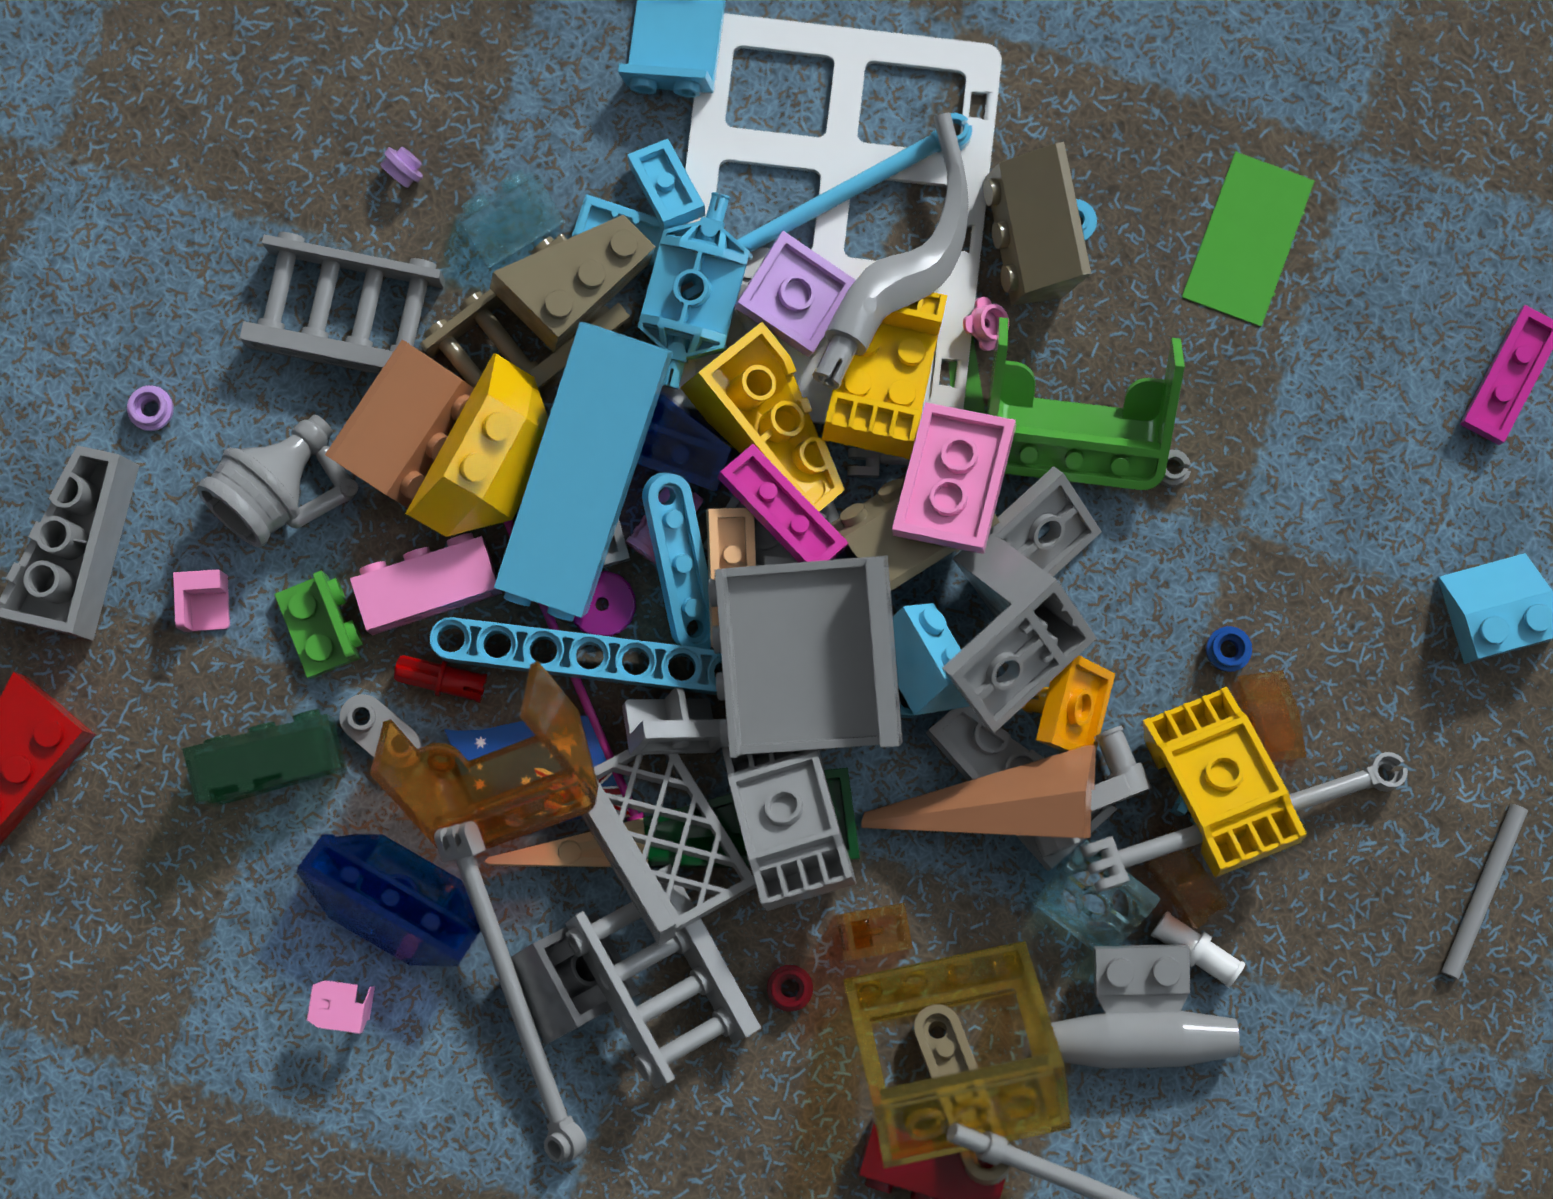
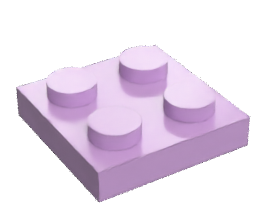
(794, 293)

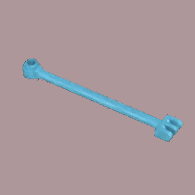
(840, 194)

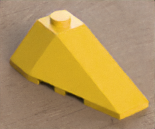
(756, 400)

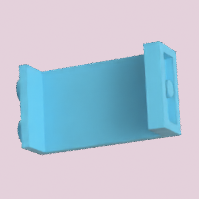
(674, 46)

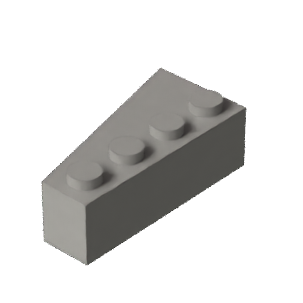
(73, 547)

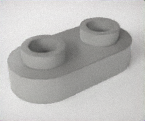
(368, 734)

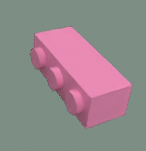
(425, 583)

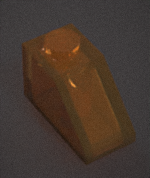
(1273, 714)

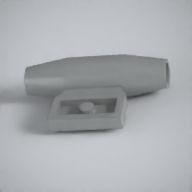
(1142, 1014)

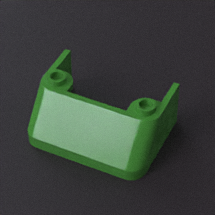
(1083, 440)

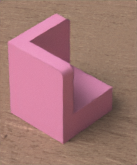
(201, 600)

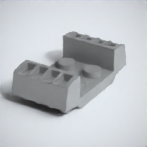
(788, 825)

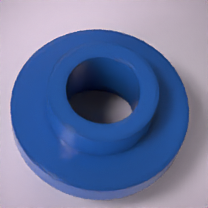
(1241, 642)

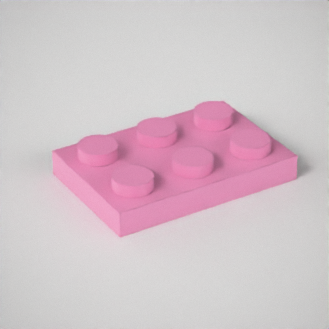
(954, 478)

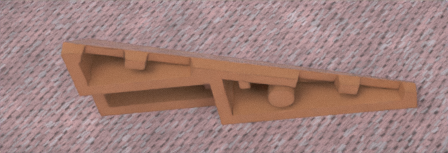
(1028, 800)

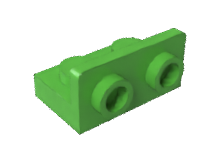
(318, 624)

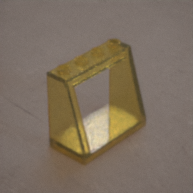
(1006, 1098)

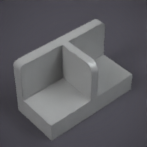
(671, 725)

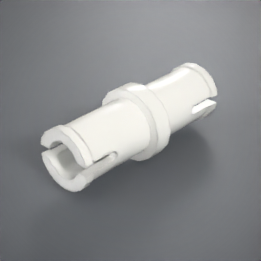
(1201, 949)

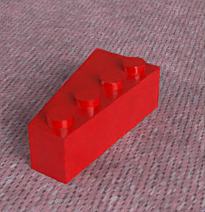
(35, 747)

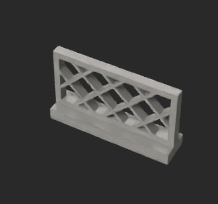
(632, 866)

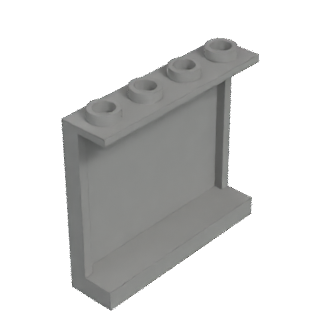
(806, 656)

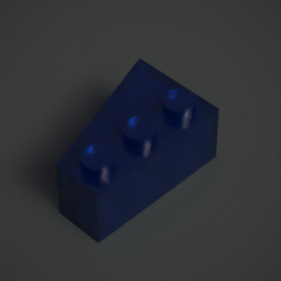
(684, 445)

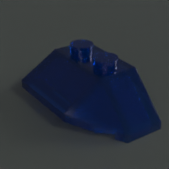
(391, 898)

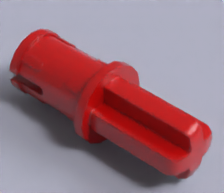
(440, 678)

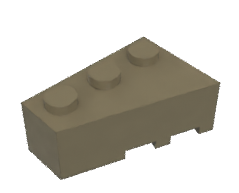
(573, 278)

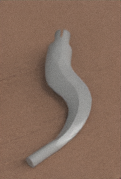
(902, 277)

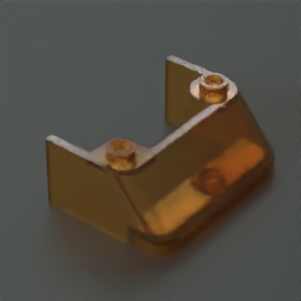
(505, 790)

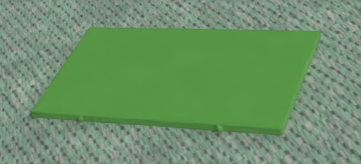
(1248, 239)

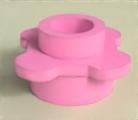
(984, 314)

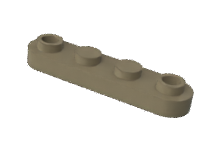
(950, 1056)

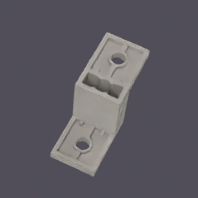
(1035, 618)

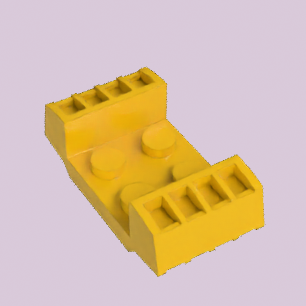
(887, 385)
(1224, 781)

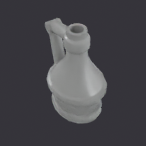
(260, 486)

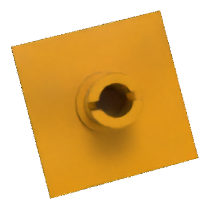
(1073, 705)

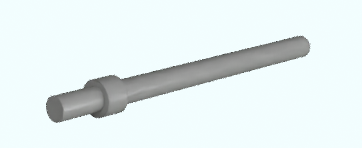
(996, 1150)

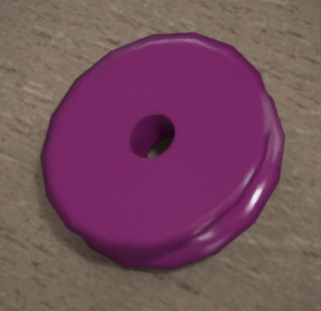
(620, 609)

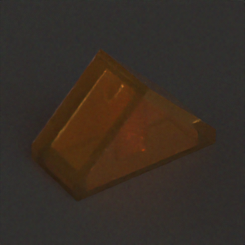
(873, 932)

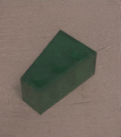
(264, 759)

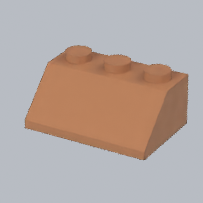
(401, 423)

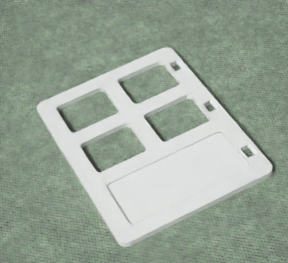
(841, 156)

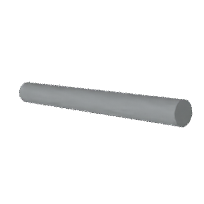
(1484, 891)

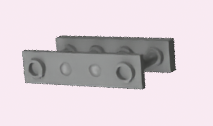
(313, 341)
(708, 977)

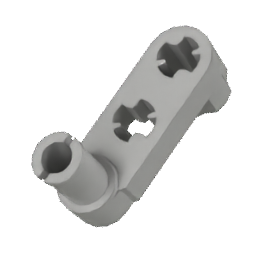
(1125, 782)

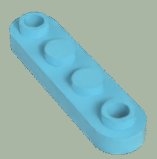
(679, 558)

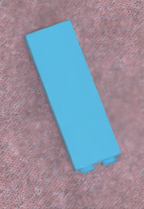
(582, 471)

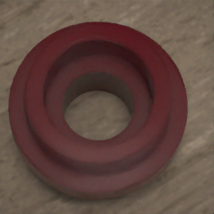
(790, 1003)

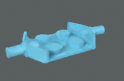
(699, 325)

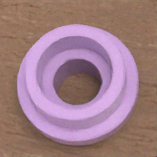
(402, 166)
(140, 399)

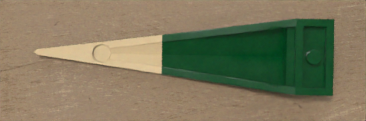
(584, 850)

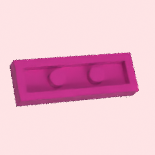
(1511, 376)
(781, 507)

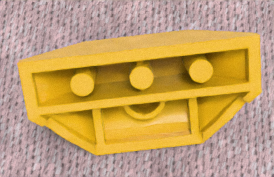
(486, 455)

